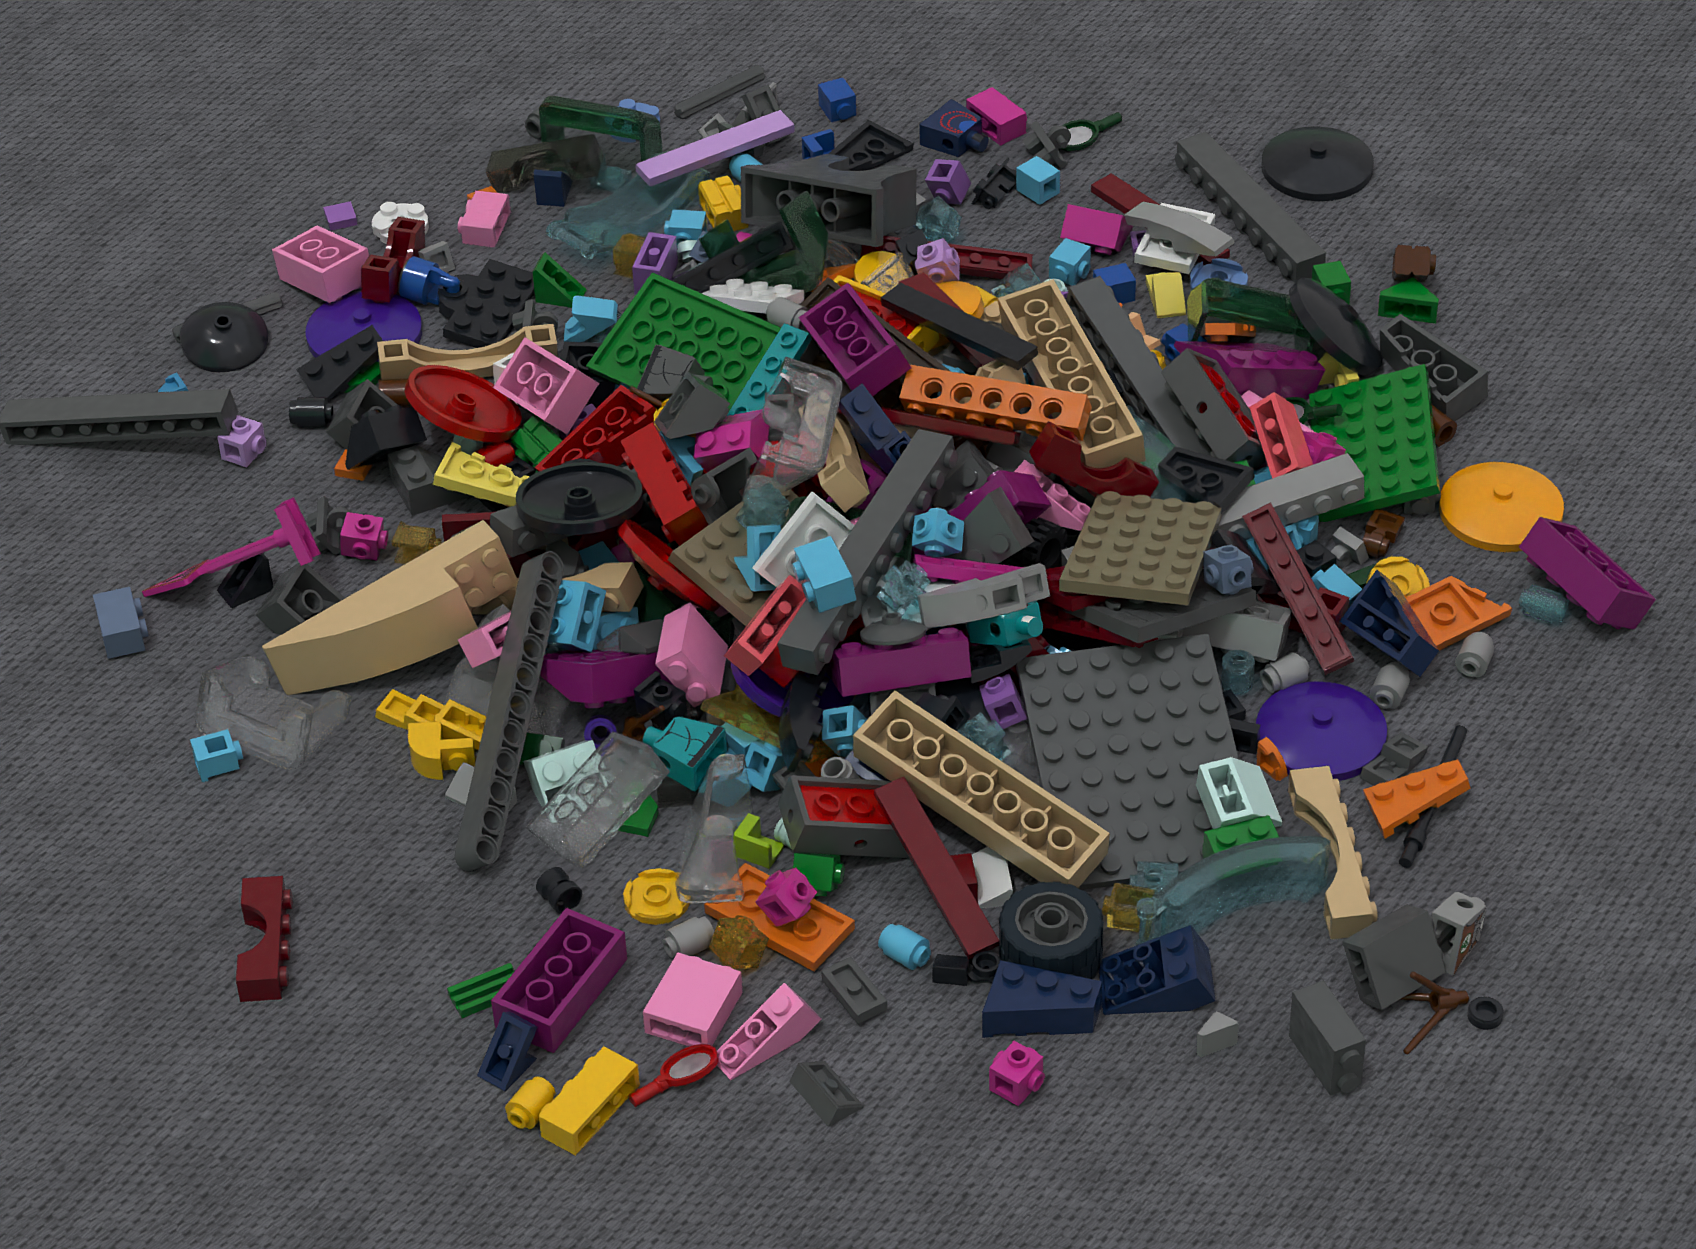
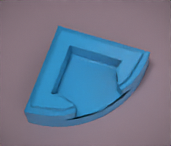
(173, 383)

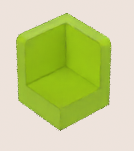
(753, 846)

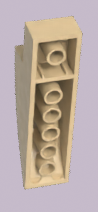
(397, 617)

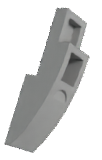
(984, 598)

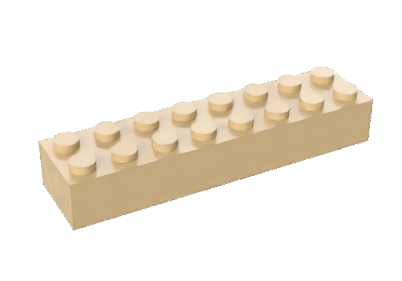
(1071, 364)
(980, 793)

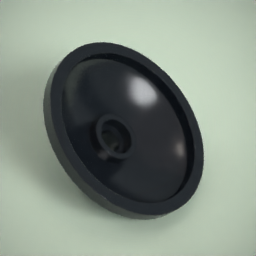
(224, 337)

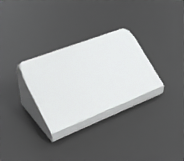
(992, 878)

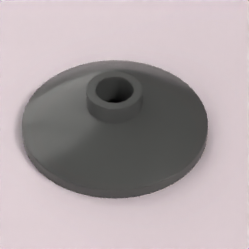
(892, 630)

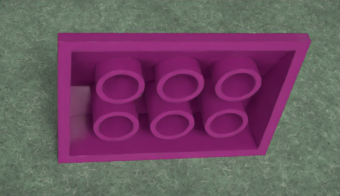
(1263, 367)
(885, 667)
(598, 675)

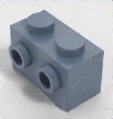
(120, 623)

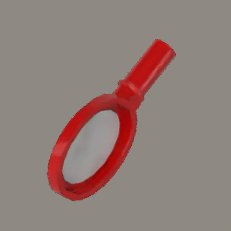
(678, 1070)

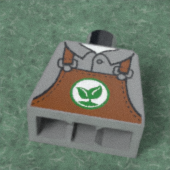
(1461, 919)

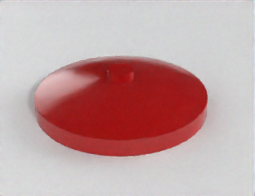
(462, 403)
(653, 557)

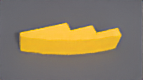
(455, 719)

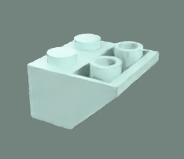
(554, 769)
(1235, 792)

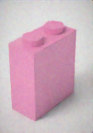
(691, 654)
(692, 1001)

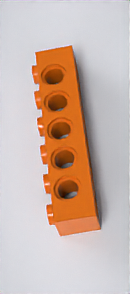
(924, 381)

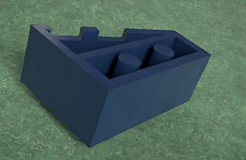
(1390, 624)
(1040, 1001)

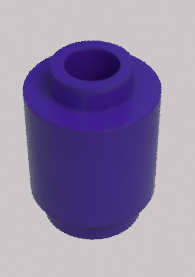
(598, 720)

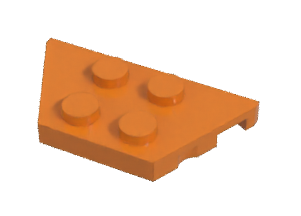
(1455, 611)

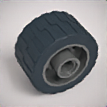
(1052, 929)

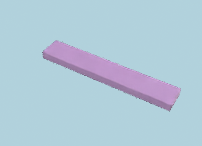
(715, 148)

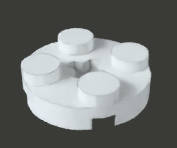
(390, 211)

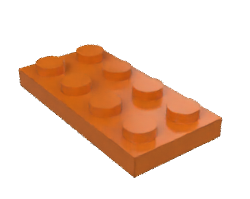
(804, 940)

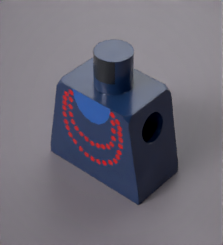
(953, 130)

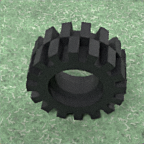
(1047, 545)

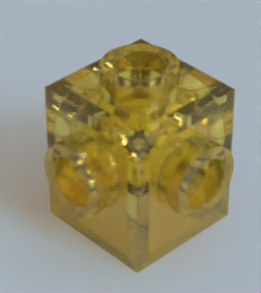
(738, 942)

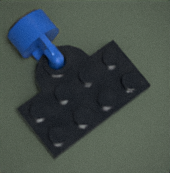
(477, 305)

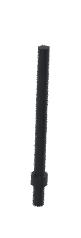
(1416, 836)

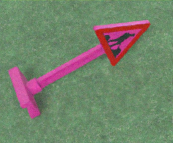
(293, 533)

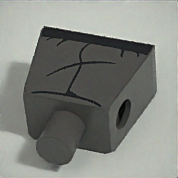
(666, 371)

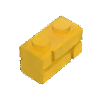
(721, 201)

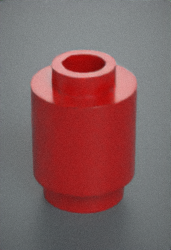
(497, 453)

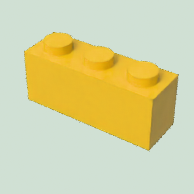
(588, 1100)

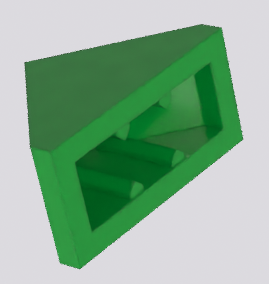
(554, 284)
(1410, 300)

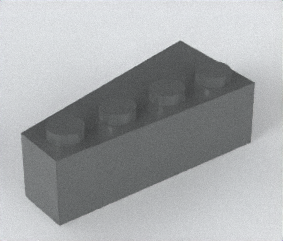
(1453, 378)
(992, 531)

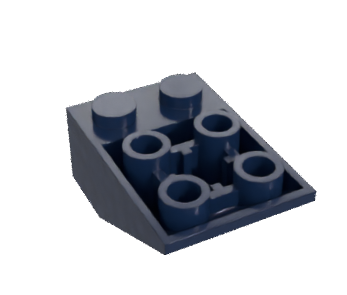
(1158, 975)

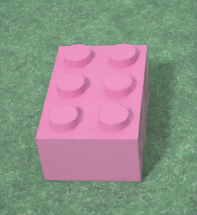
(321, 263)
(546, 385)

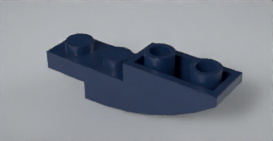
(873, 428)

